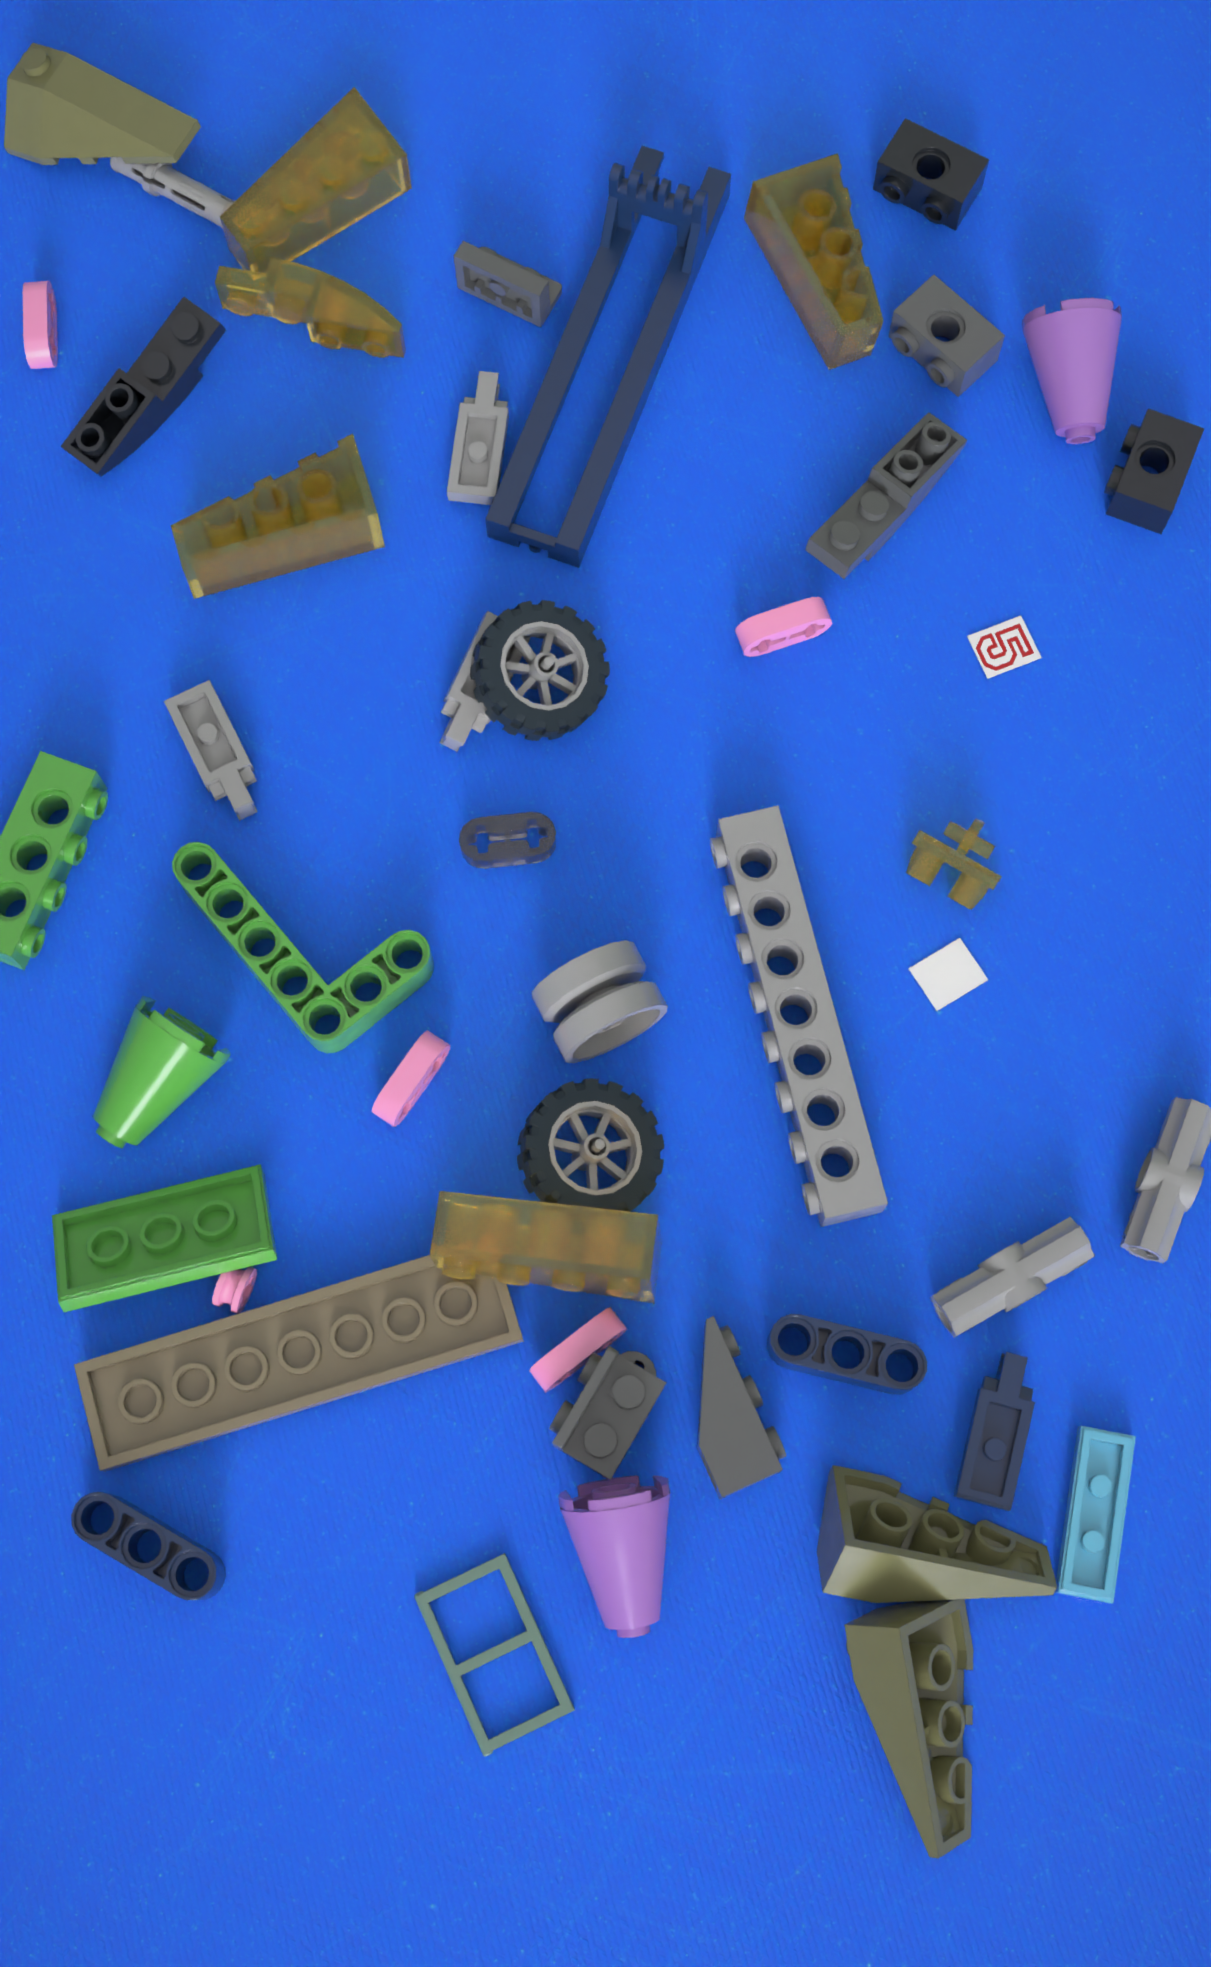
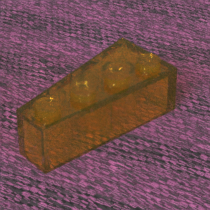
(318, 187)
(817, 256)

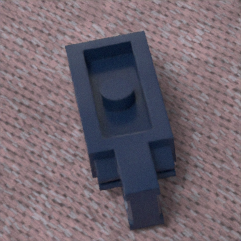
(997, 1436)

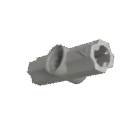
(1168, 1180)
(1012, 1276)

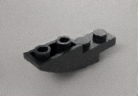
(145, 397)

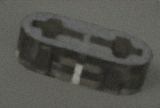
(507, 828)

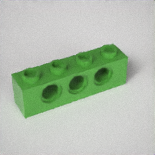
(49, 787)

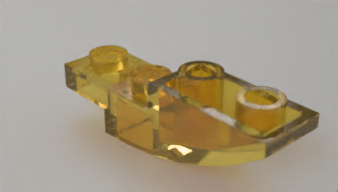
(330, 307)

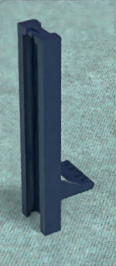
(627, 202)

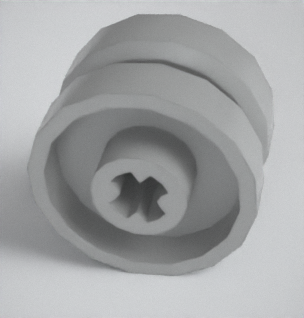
(599, 1001)

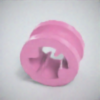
(234, 1288)

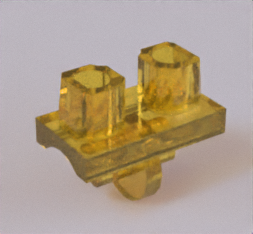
(932, 854)

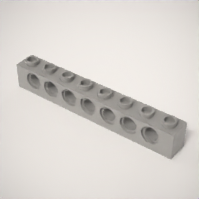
(763, 839)

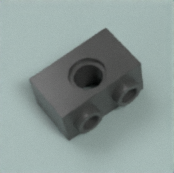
(937, 312)

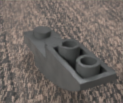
(887, 497)

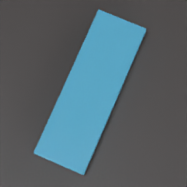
(1095, 1514)

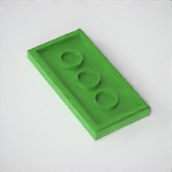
(162, 1238)

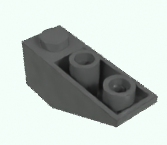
(729, 1429)

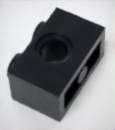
(921, 153)
(1166, 447)

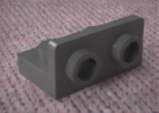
(505, 283)
(607, 1412)

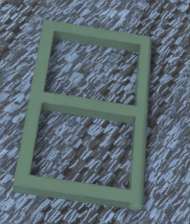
(455, 1671)

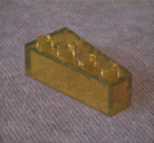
(282, 524)
(548, 1245)

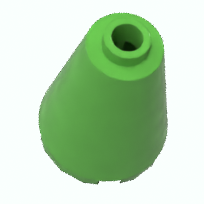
(154, 1073)

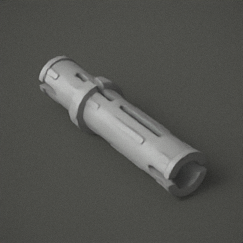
(166, 181)

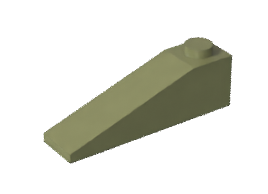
(78, 111)
(902, 1550)
(912, 1683)

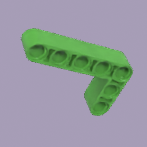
(287, 962)

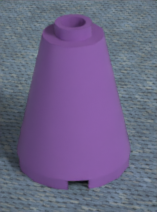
(1075, 363)
(621, 1547)

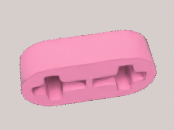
(40, 325)
(783, 626)
(411, 1078)
(577, 1349)

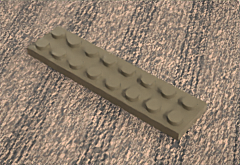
(289, 1358)

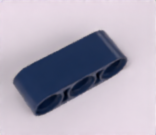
(873, 1351)
(122, 1540)

